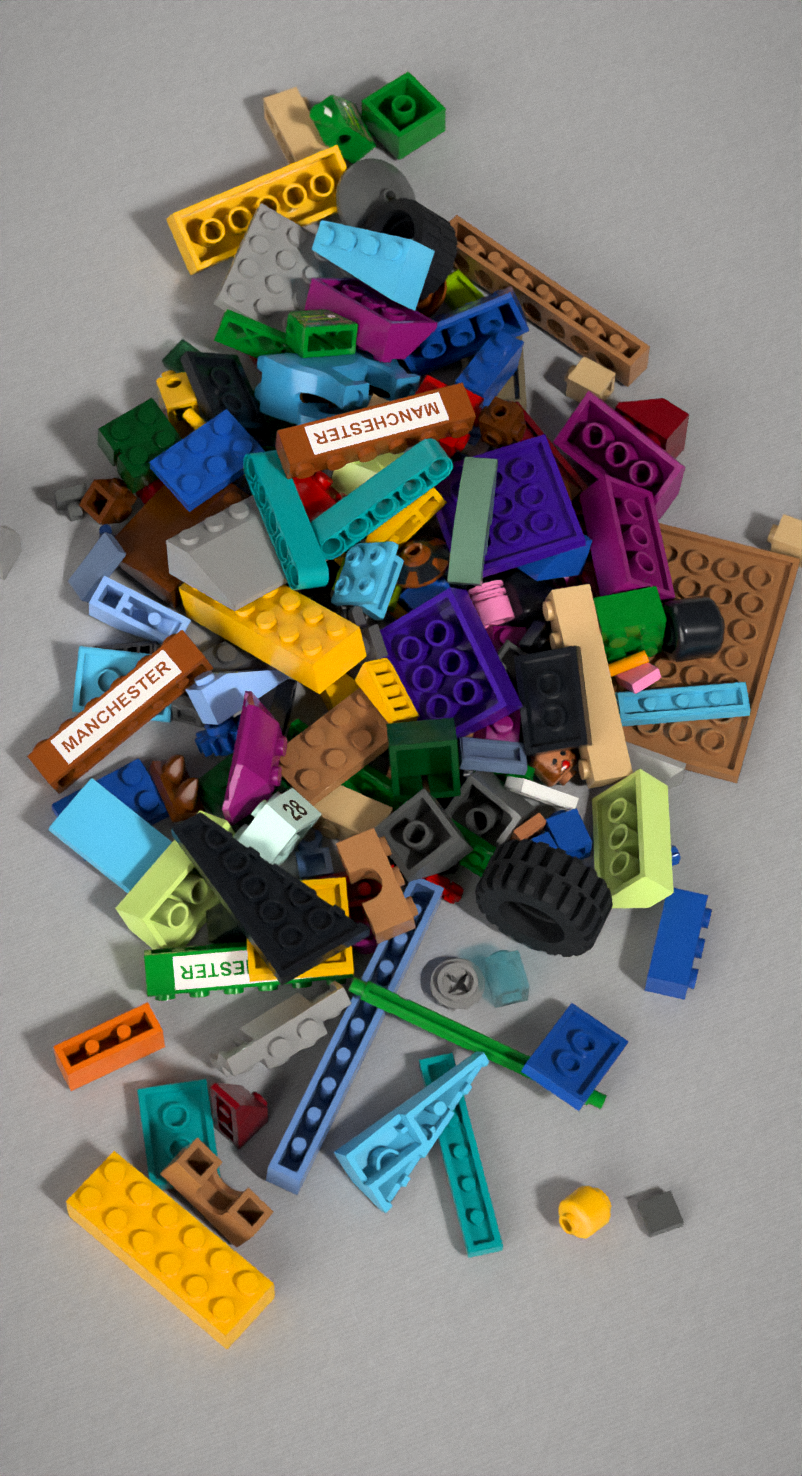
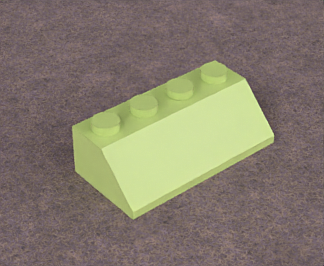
(634, 841)
(170, 899)

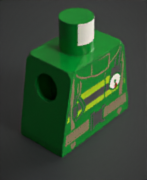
(338, 118)
(311, 337)

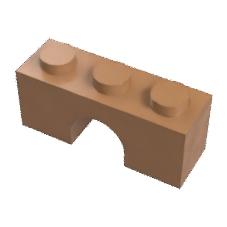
(366, 858)
(230, 1211)

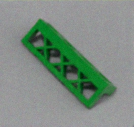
(250, 336)

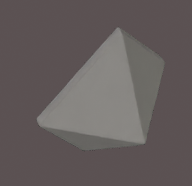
(657, 765)

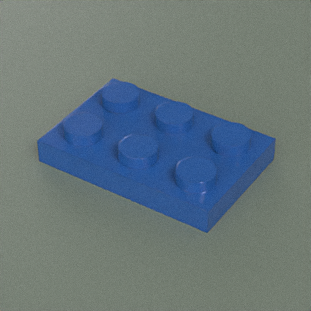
(205, 460)
(133, 788)
(574, 1056)

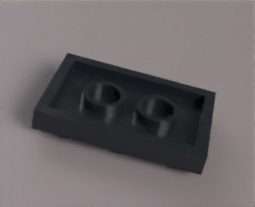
(223, 385)
(553, 701)

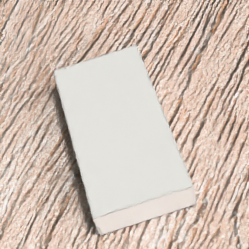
(540, 793)

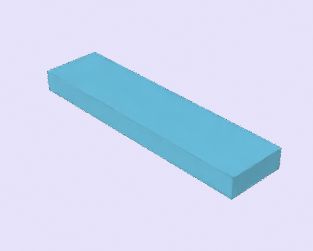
(683, 704)

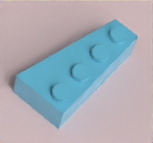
(382, 261)

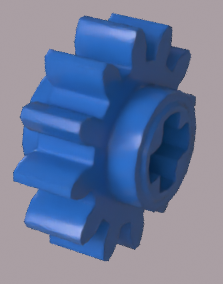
(218, 738)

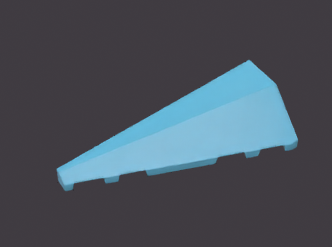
(391, 1147)

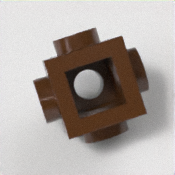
(501, 423)
(108, 501)

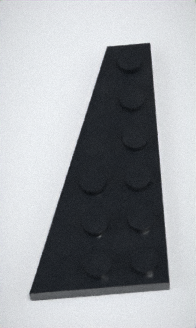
(271, 906)

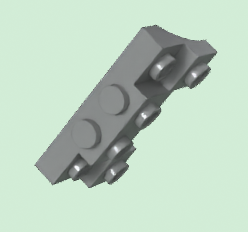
(282, 1031)

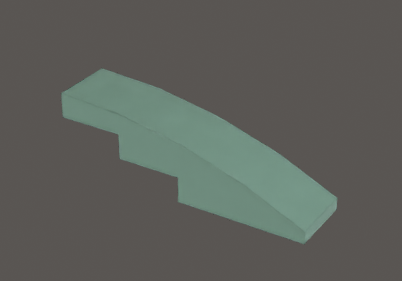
(472, 521)

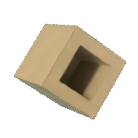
(589, 377)
(787, 537)

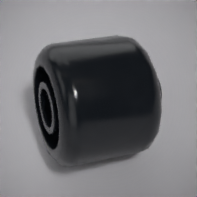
(527, 598)
(692, 628)

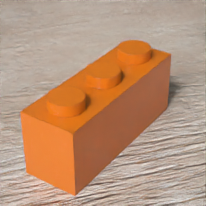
(109, 1046)

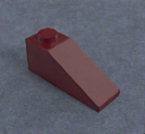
(237, 1112)

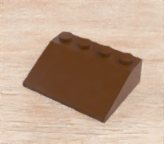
(155, 523)

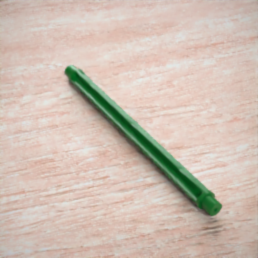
(449, 1029)

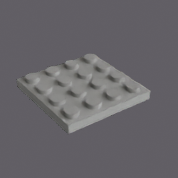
(273, 270)

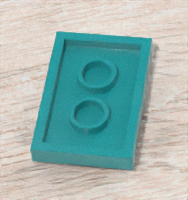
(171, 1120)

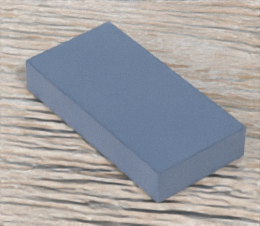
(98, 563)
(492, 756)

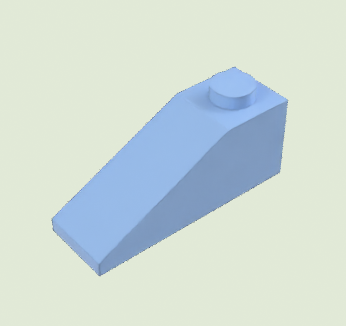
(134, 613)
(222, 693)

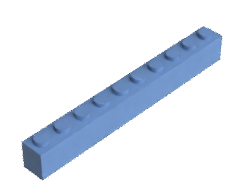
(348, 1048)

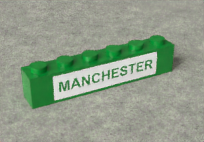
(209, 968)

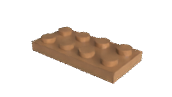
(335, 747)

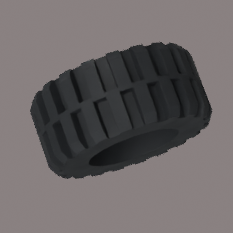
(543, 897)

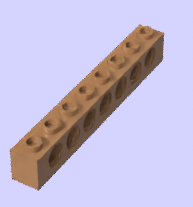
(549, 304)

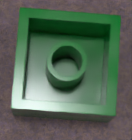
(403, 115)
(631, 623)

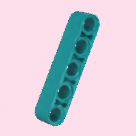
(381, 497)
(286, 521)

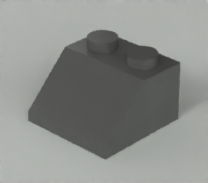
(489, 808)
(423, 837)

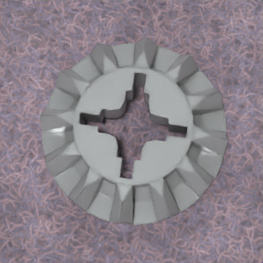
(457, 970)

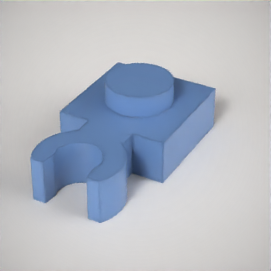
(313, 859)

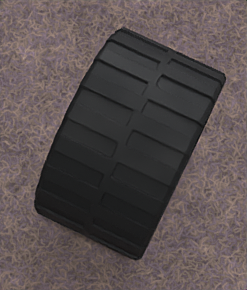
(410, 219)

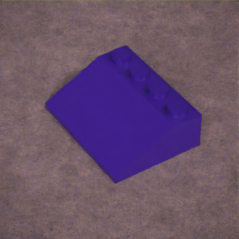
(450, 663)

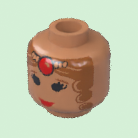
(554, 767)

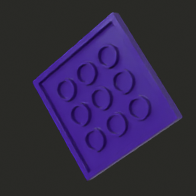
(529, 510)

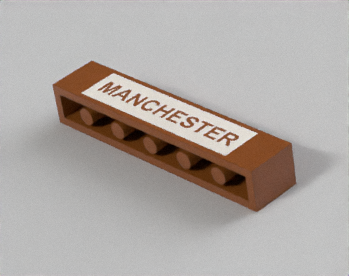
(374, 431)
(119, 711)

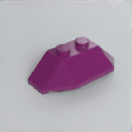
(254, 760)

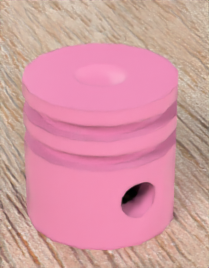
(491, 603)

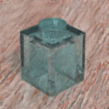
(506, 978)

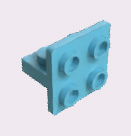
(369, 577)

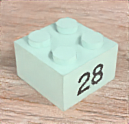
(278, 826)

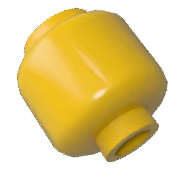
(584, 1211)

